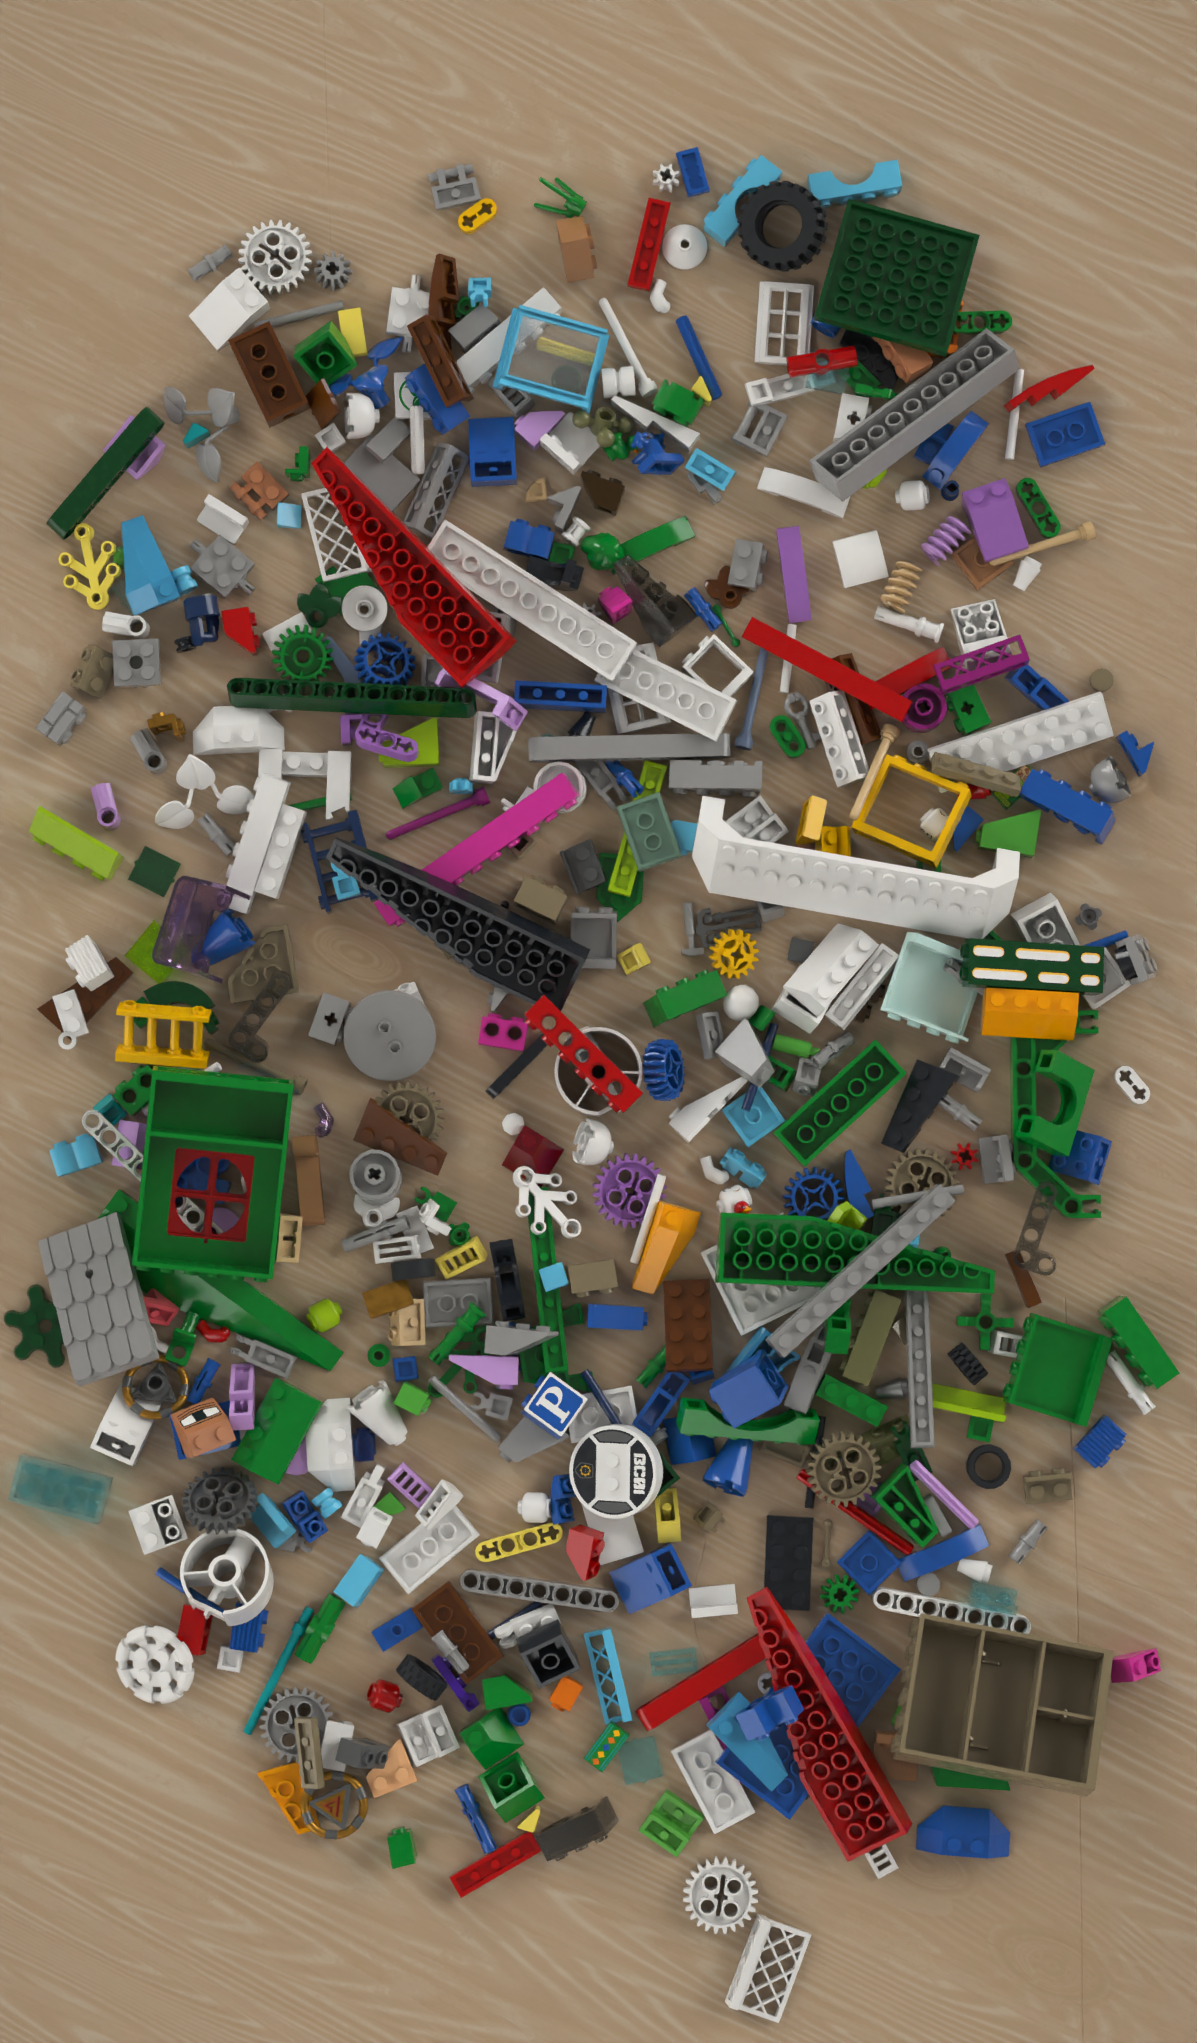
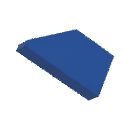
(967, 825)

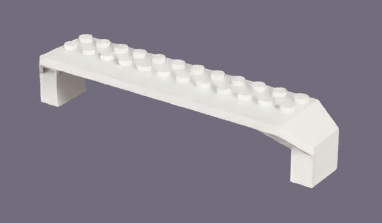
(851, 884)

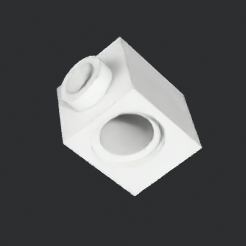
(374, 1527)

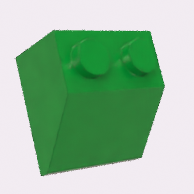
(325, 354)
(511, 1787)

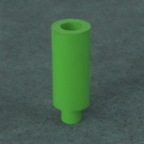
(794, 1046)

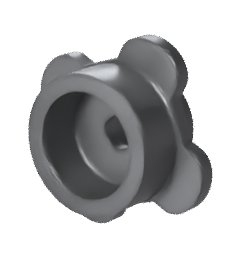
(1094, 913)

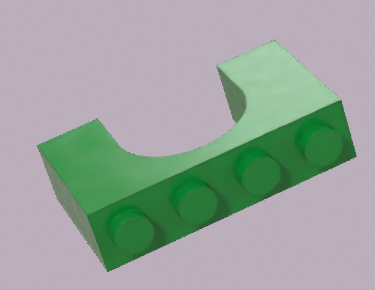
(1073, 1083)

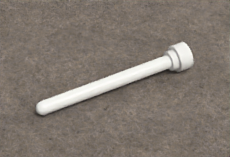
(646, 386)

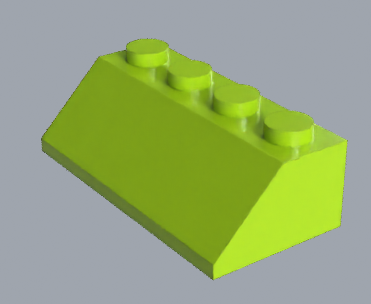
(74, 843)

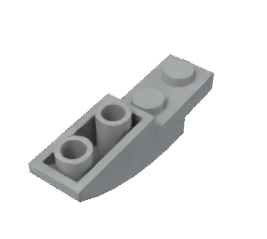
(809, 1373)

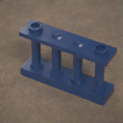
(351, 824)

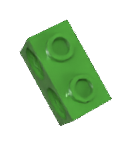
(413, 1398)

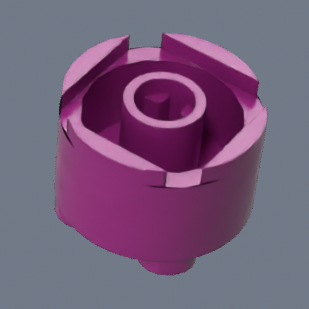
(935, 704)

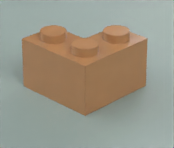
(575, 245)

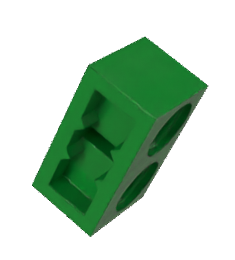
(134, 1084)

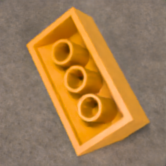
(1029, 1013)

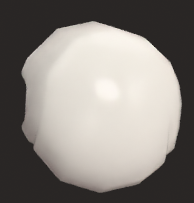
(741, 1003)

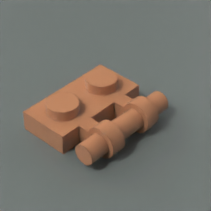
(264, 486)

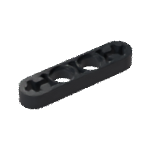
(516, 1067)

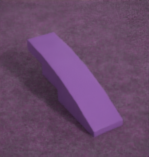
(793, 574)

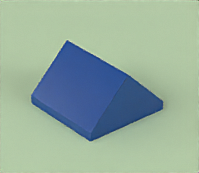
(686, 1448)

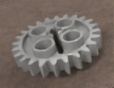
(276, 1732)

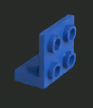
(1085, 1158)

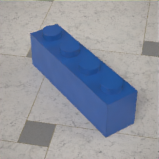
(561, 696)

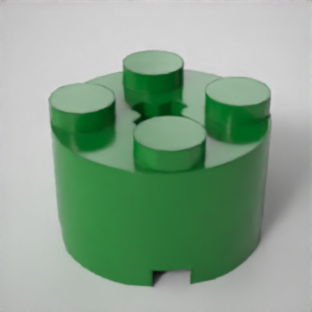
(677, 402)

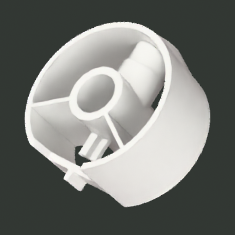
(582, 1056)
(235, 1561)

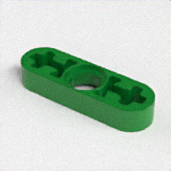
(995, 327)
(1041, 499)

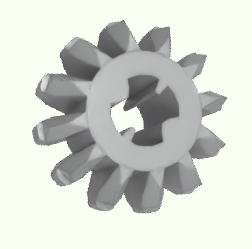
(324, 269)

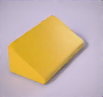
(811, 820)

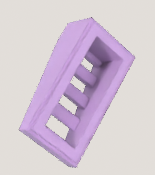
(424, 1486)

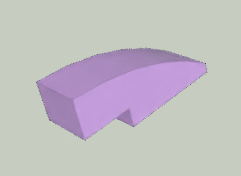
(242, 1396)

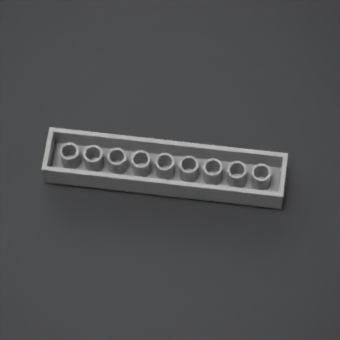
(914, 414)

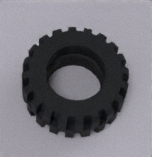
(753, 220)

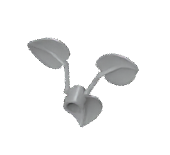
(223, 415)

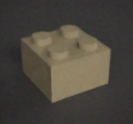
(541, 899)
(593, 1276)

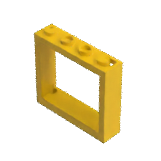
(902, 846)

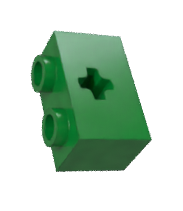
(977, 716)

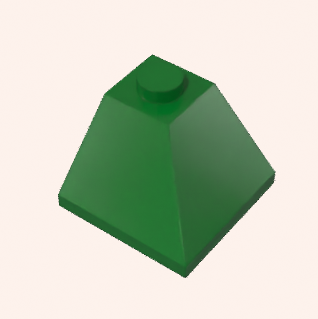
(491, 1737)

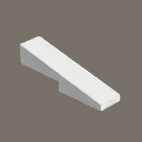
(645, 419)

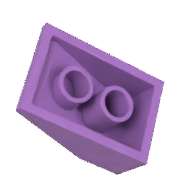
(994, 520)

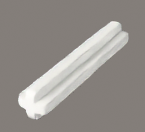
(417, 440)

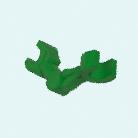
(868, 391)

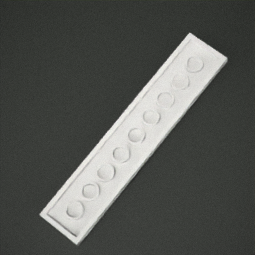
(532, 601)

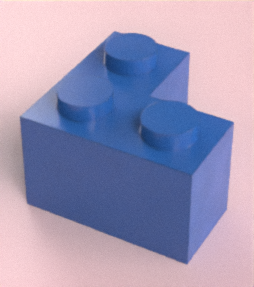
(769, 1711)

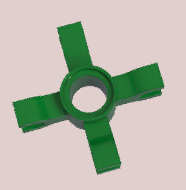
(985, 1309)

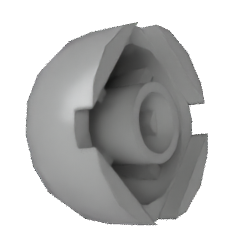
(1109, 782)

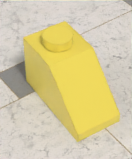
(668, 1517)

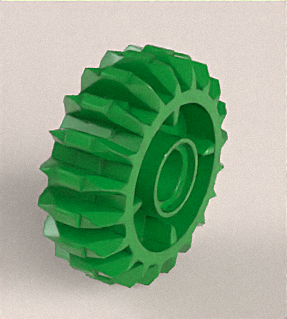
(302, 641)

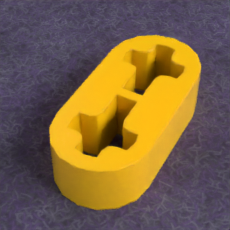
(474, 211)

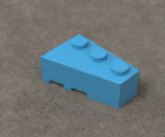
(758, 1343)

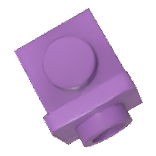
(347, 730)

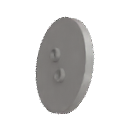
(389, 1035)

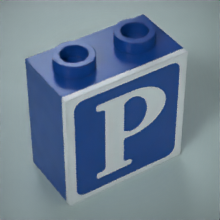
(553, 1405)

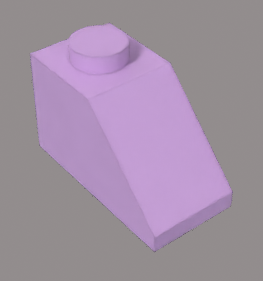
(535, 425)

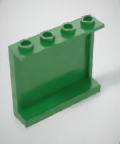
(1057, 1369)

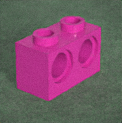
(502, 1039)

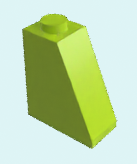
(427, 739)

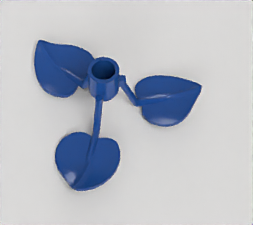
(373, 378)

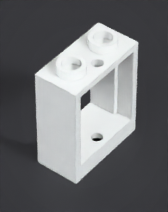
(705, 645)

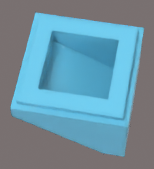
(289, 515)
(553, 1277)

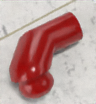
(213, 1335)

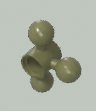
(602, 424)

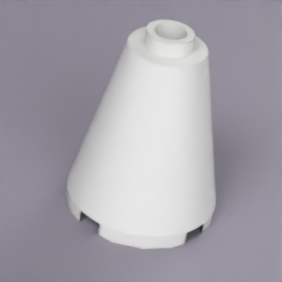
(376, 1410)

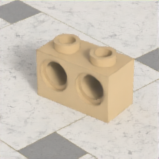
(288, 1238)

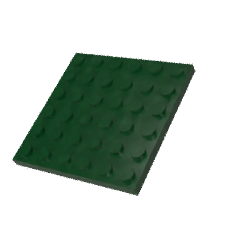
(896, 277)

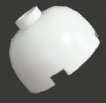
(359, 416)
(593, 1143)

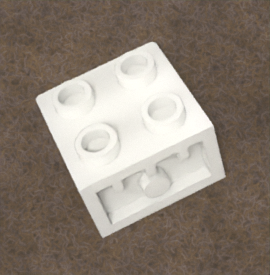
(570, 444)

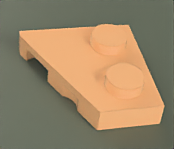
(396, 1773)

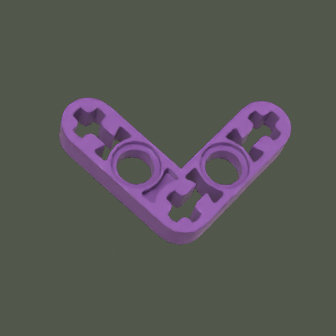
(375, 731)

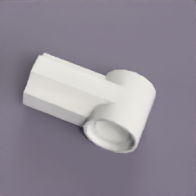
(124, 624)

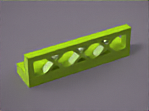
(968, 1402)

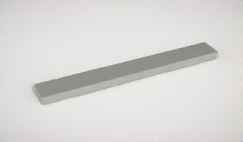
(919, 1369)

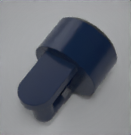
(202, 608)

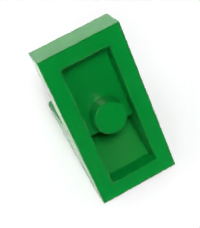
(417, 788)

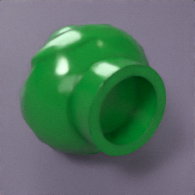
(619, 448)

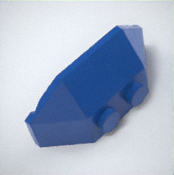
(963, 1833)

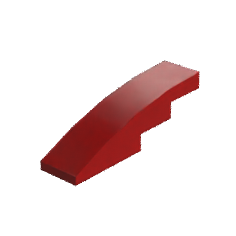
(1054, 385)
(915, 672)

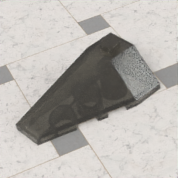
(657, 609)

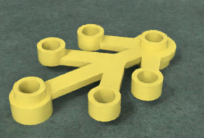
(92, 569)

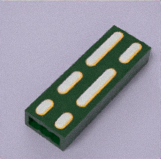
(1032, 966)

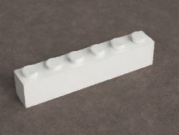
(485, 355)
(256, 838)

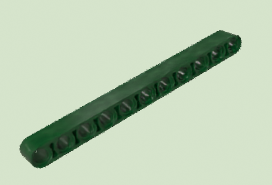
(352, 697)

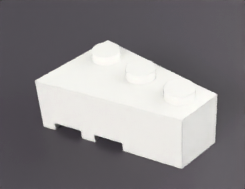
(489, 747)

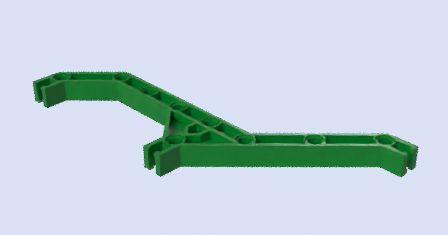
(1024, 1096)

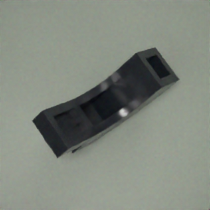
(556, 575)
(507, 1280)

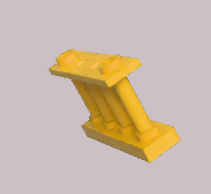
(160, 1055)

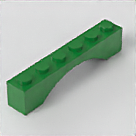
(699, 1418)

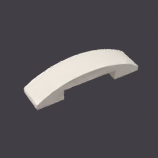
(776, 389)
(801, 490)

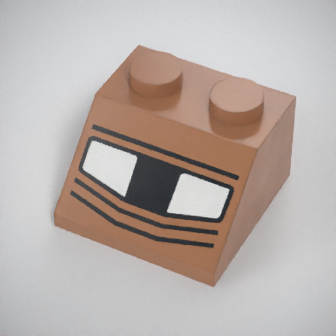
(202, 1427)

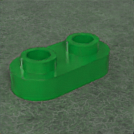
(788, 736)

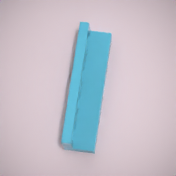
(616, 1674)

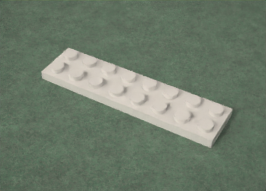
(1033, 736)

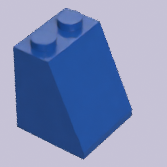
(748, 1389)

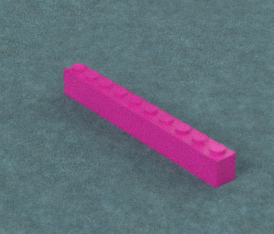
(497, 835)

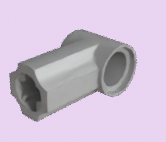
(148, 750)

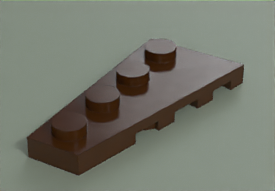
(89, 1000)
(386, 1133)

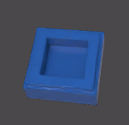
(405, 1368)

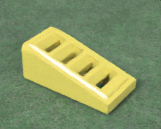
(474, 1260)

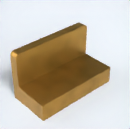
(388, 1298)

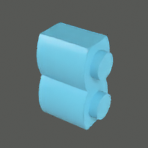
(76, 1155)

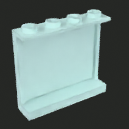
(927, 993)

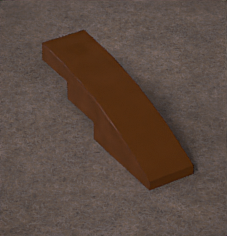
(444, 294)

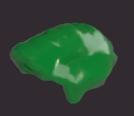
(602, 550)

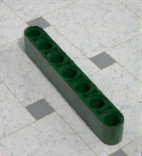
(105, 473)

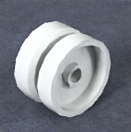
(574, 775)

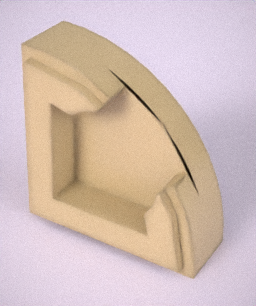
(536, 492)

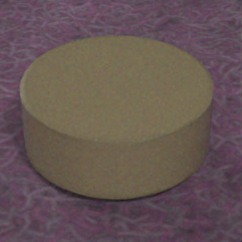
(1101, 680)

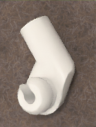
(657, 297)
(713, 1174)

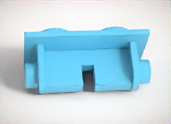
(735, 1160)

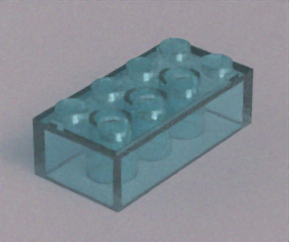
(60, 1488)

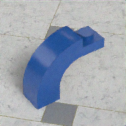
(955, 449)

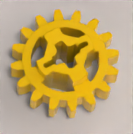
(735, 944)

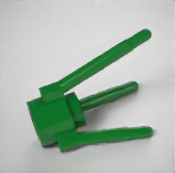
(574, 202)

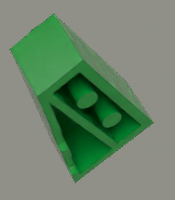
(905, 1506)

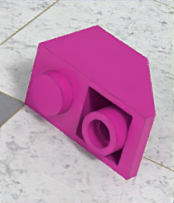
(1135, 1666)

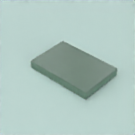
(649, 831)

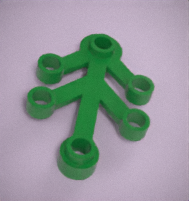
(454, 1369)

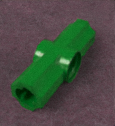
(320, 1628)

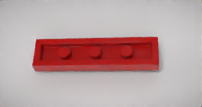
(649, 244)
(495, 1863)

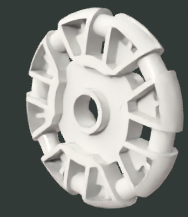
(148, 1674)

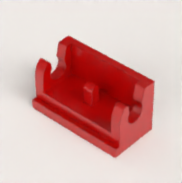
(194, 1629)

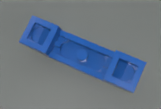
(943, 1553)

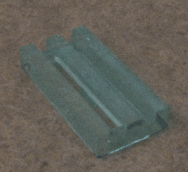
(693, 1659)

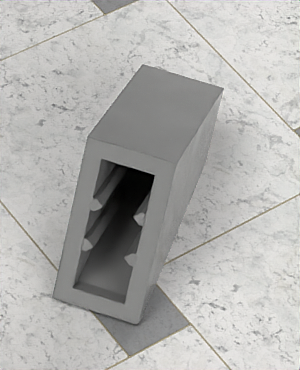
(745, 1054)
(526, 1440)

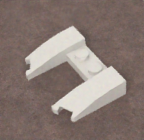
(332, 765)

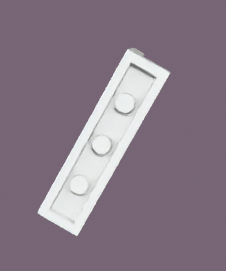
(862, 986)

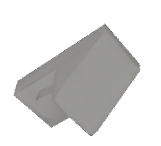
(567, 501)

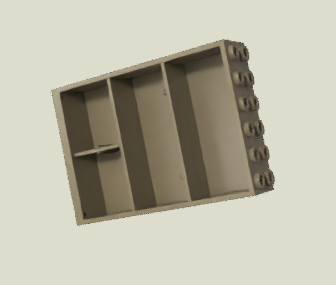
(1002, 1704)

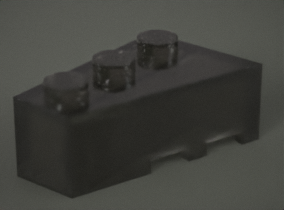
(577, 1830)

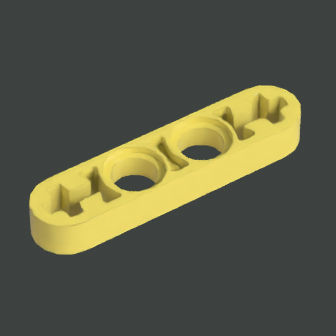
(518, 1538)

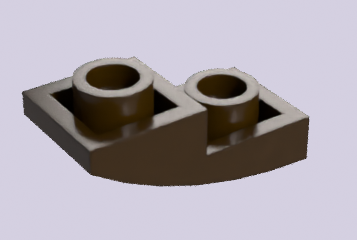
(865, 1012)

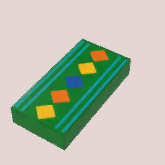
(606, 1746)

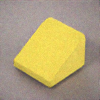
(700, 390)
(633, 958)
(530, 1821)

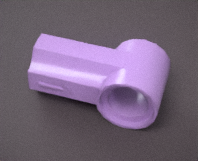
(105, 805)

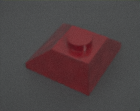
(534, 1152)

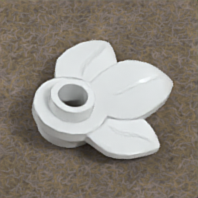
(383, 1211)

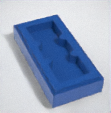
(692, 172)
(397, 1629)

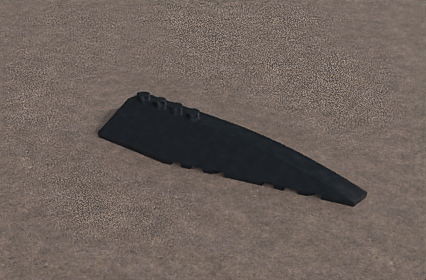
(475, 931)

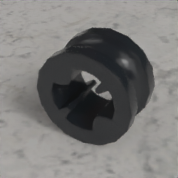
(184, 644)

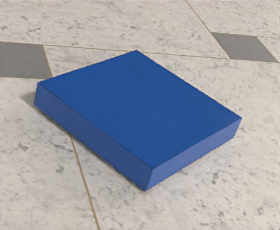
(869, 1562)

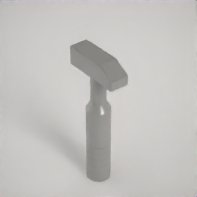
(690, 932)

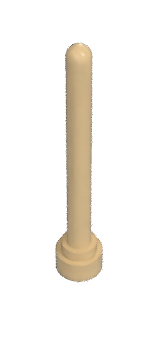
(1085, 531)
(888, 735)

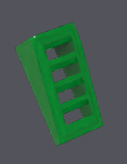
(789, 1077)

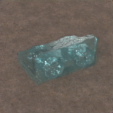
(993, 1598)

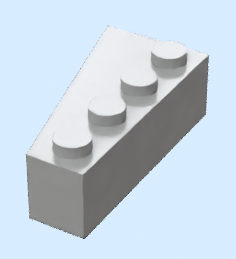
(715, 777)

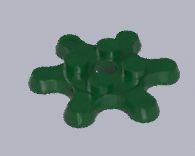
(32, 1337)

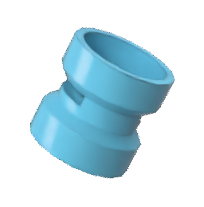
(183, 581)
(326, 1502)

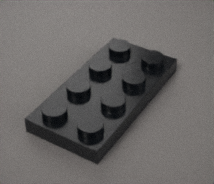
(789, 1560)

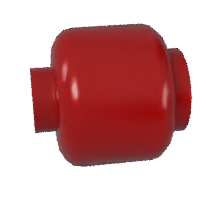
(384, 1696)

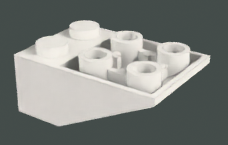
(978, 627)
(122, 1430)

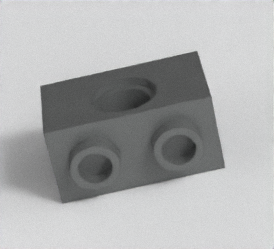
(362, 1753)

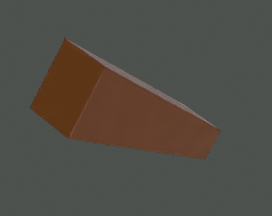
(1023, 1281)

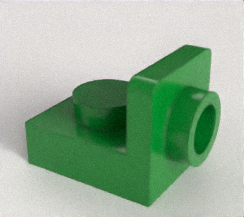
(302, 461)

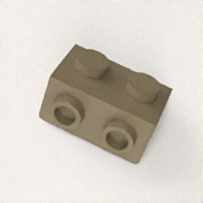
(94, 671)

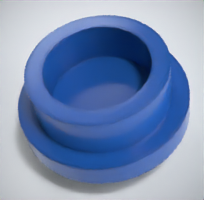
(519, 1714)

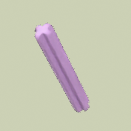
(943, 1494)

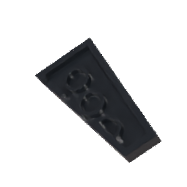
(920, 1097)

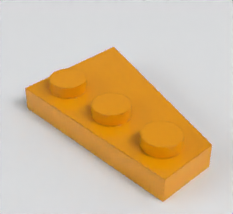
(286, 1789)

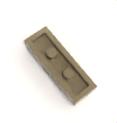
(309, 1752)

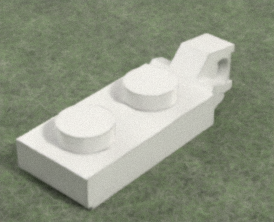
(364, 1497)

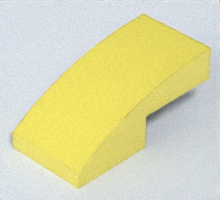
(353, 330)

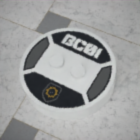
(616, 1471)

